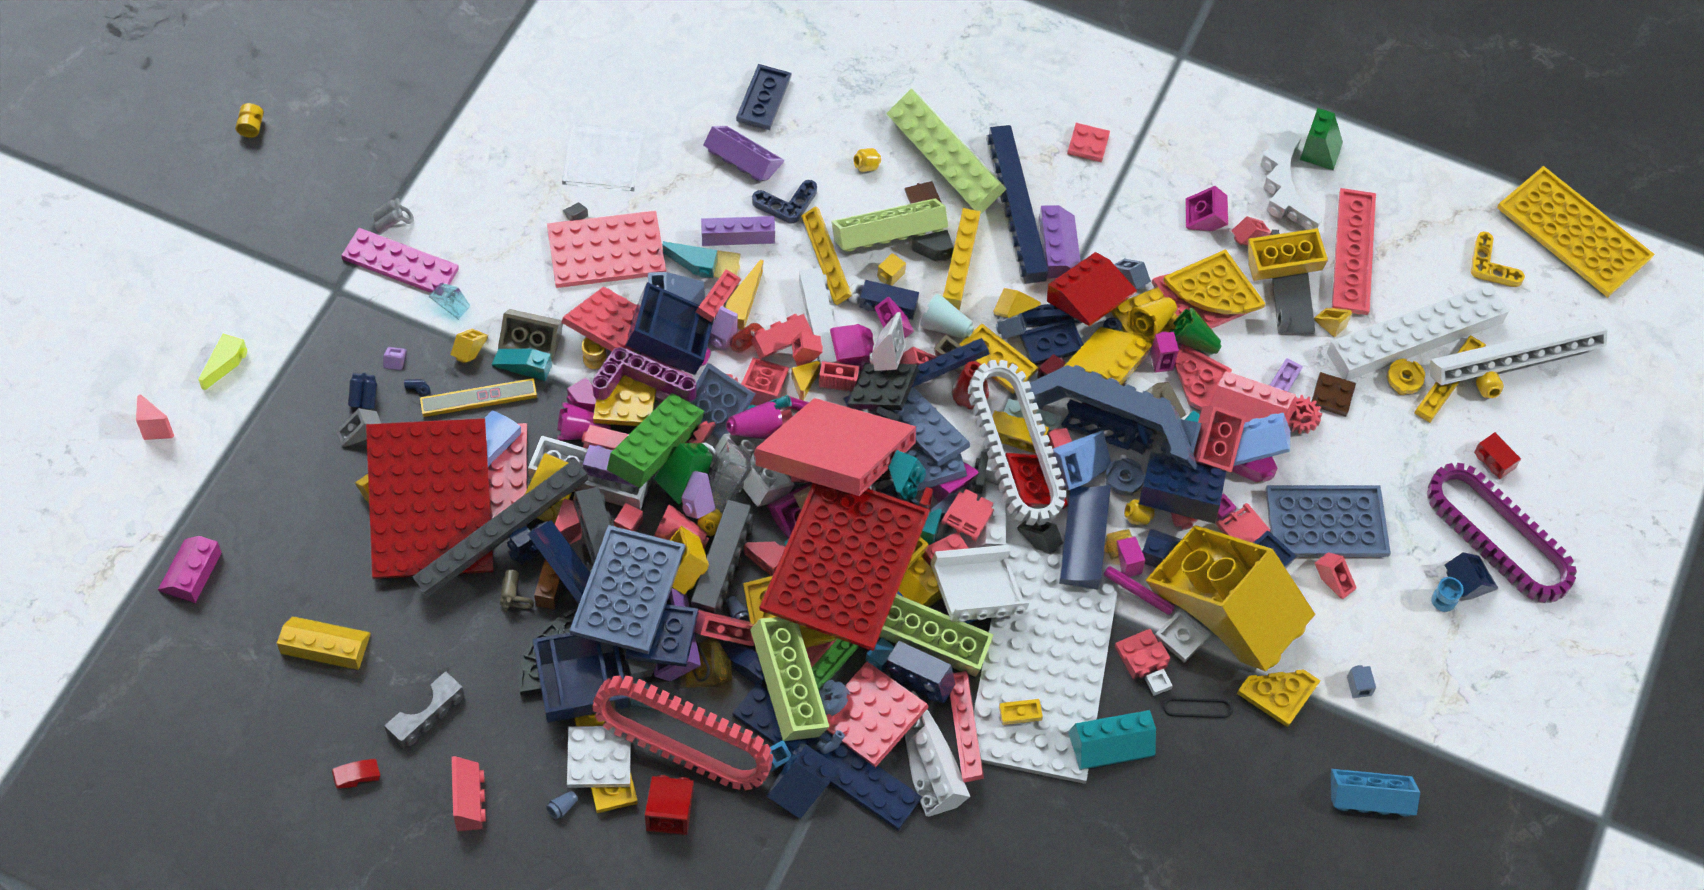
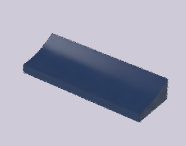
(1085, 536)
(561, 558)

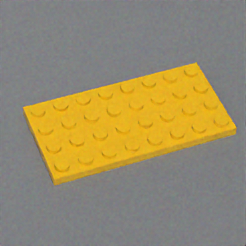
(1575, 231)

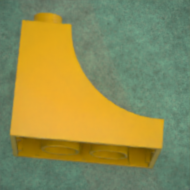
(1236, 593)

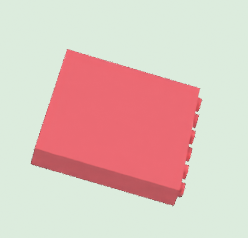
(835, 446)

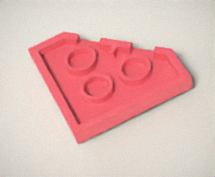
(1198, 376)

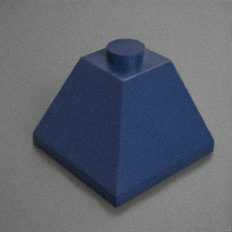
(1158, 547)

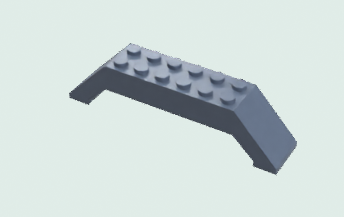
(1118, 400)

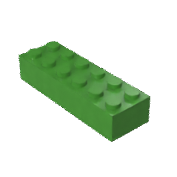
(654, 440)

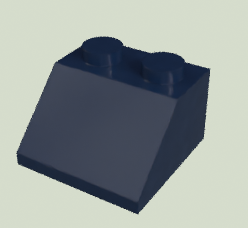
(1472, 574)

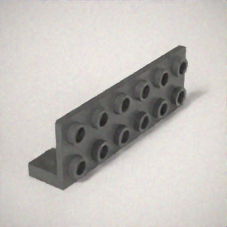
(1293, 303)

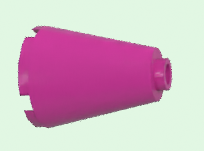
(575, 421)
(755, 422)

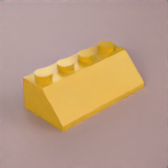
(1286, 254)
(323, 642)

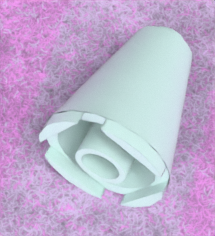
(946, 318)

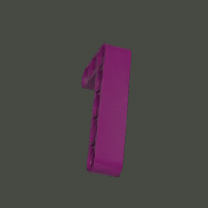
(641, 369)

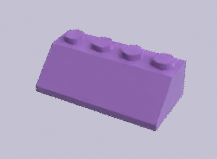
(742, 152)
(1058, 239)

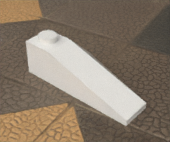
(995, 530)

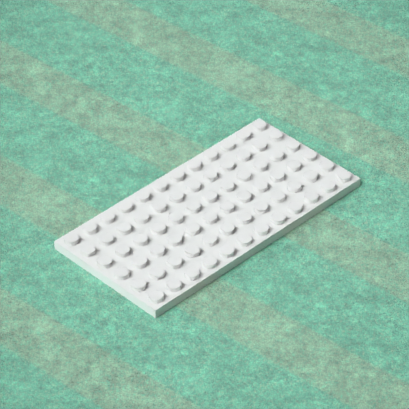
(1045, 655)

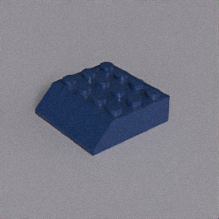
(669, 329)
(1182, 489)
(572, 673)

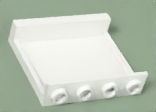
(977, 583)

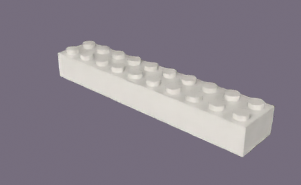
(1417, 331)

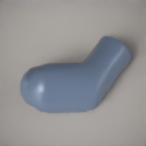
(832, 744)

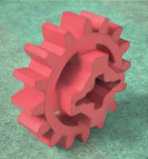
(1305, 416)

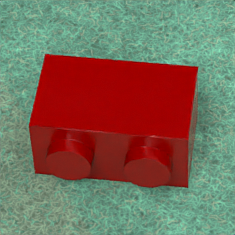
(1497, 455)

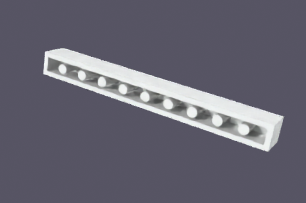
(1518, 352)

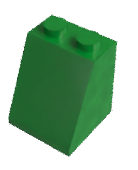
(1323, 140)
(679, 467)

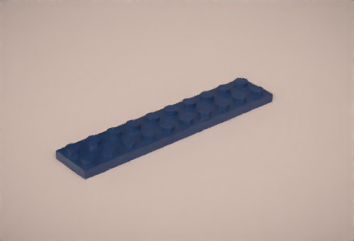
(855, 776)

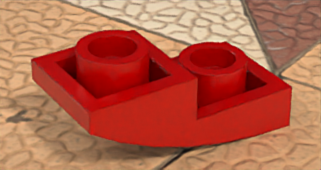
(352, 773)

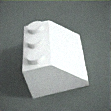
(889, 345)

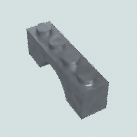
(406, 728)

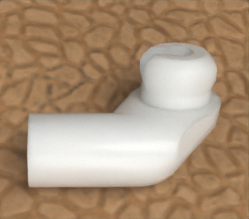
(854, 289)

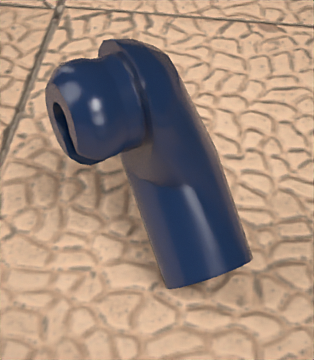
(417, 384)

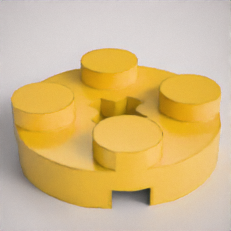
(1399, 383)

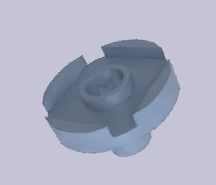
(1122, 486)
(833, 697)

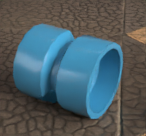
(1447, 594)

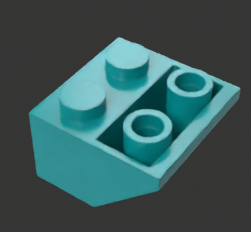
(906, 474)

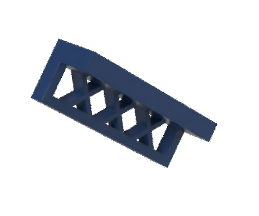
(1045, 315)
(1103, 421)

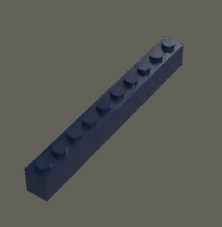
(1017, 205)

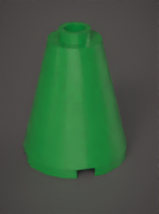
(1195, 333)

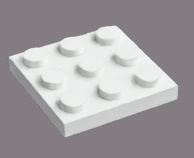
(597, 758)

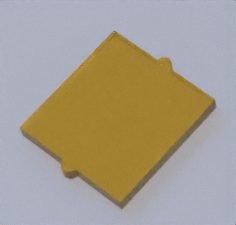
(727, 261)

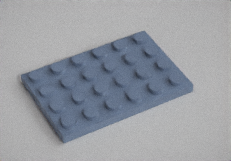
(1329, 519)
(627, 589)

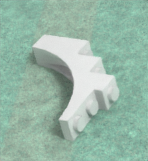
(1279, 182)

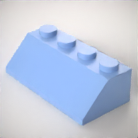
(1263, 439)

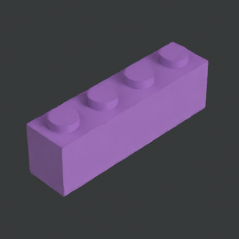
(738, 230)

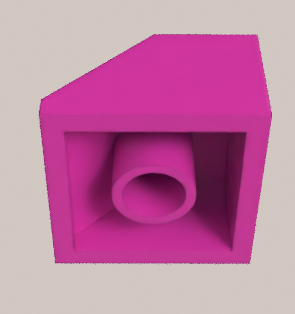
(1207, 210)
(852, 344)
(943, 490)

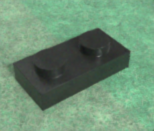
(980, 465)

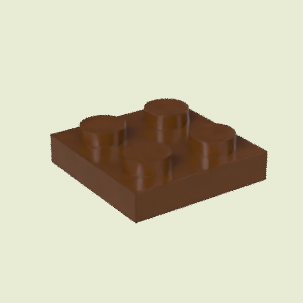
(1333, 394)

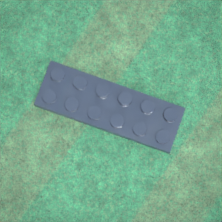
(933, 431)

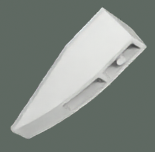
(934, 767)

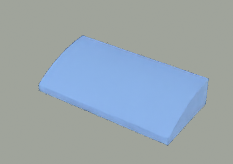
(499, 434)

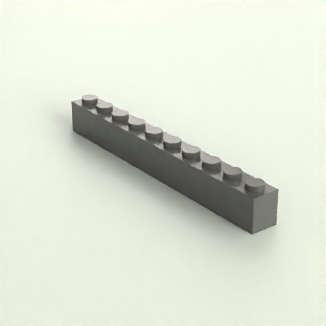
(594, 523)
(500, 528)

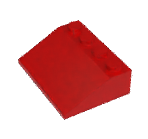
(1090, 289)

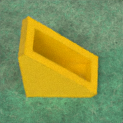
(1333, 320)
(804, 377)

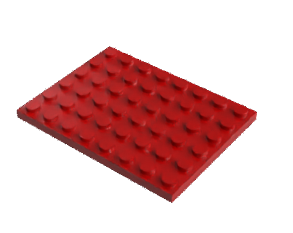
(425, 492)
(845, 563)

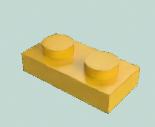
(1020, 711)

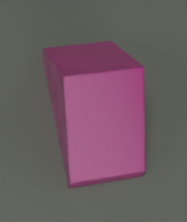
(1130, 556)

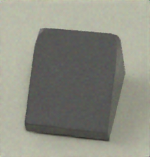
(576, 212)

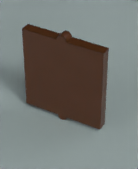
(921, 192)

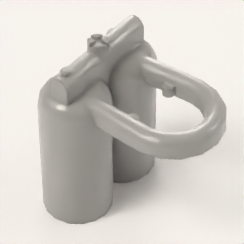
(390, 214)

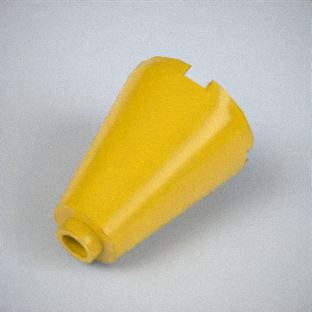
(1151, 317)

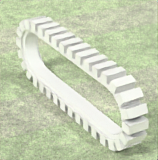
(1036, 433)

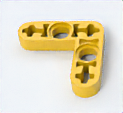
(1487, 267)

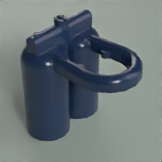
(362, 391)

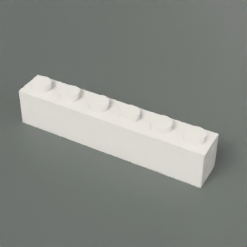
(819, 310)

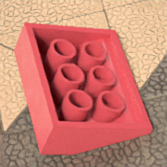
(1252, 398)

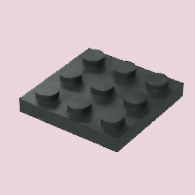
(883, 387)

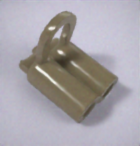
(509, 590)

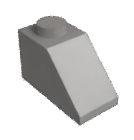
(354, 428)

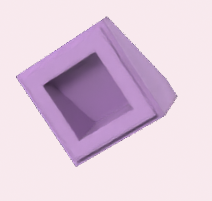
(394, 358)

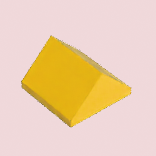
(1013, 303)

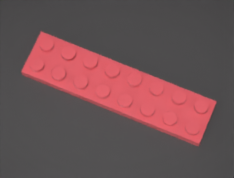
(1354, 251)

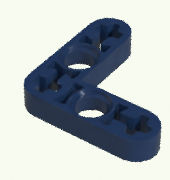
(786, 207)

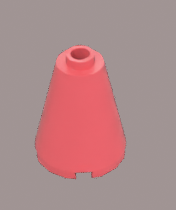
(673, 520)

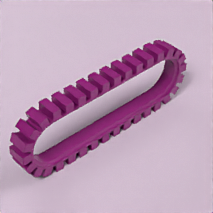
(1564, 565)

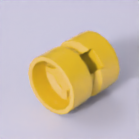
(249, 120)
(593, 354)

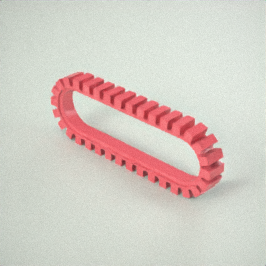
(669, 746)

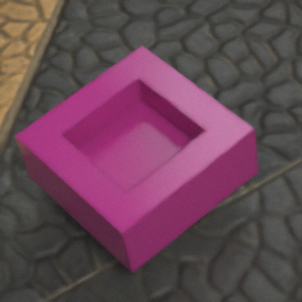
(1225, 507)

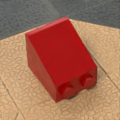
(669, 805)

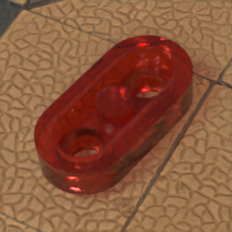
(744, 337)

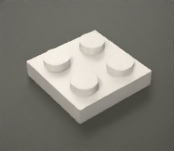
(1182, 635)

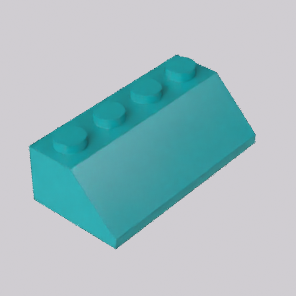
(1113, 739)

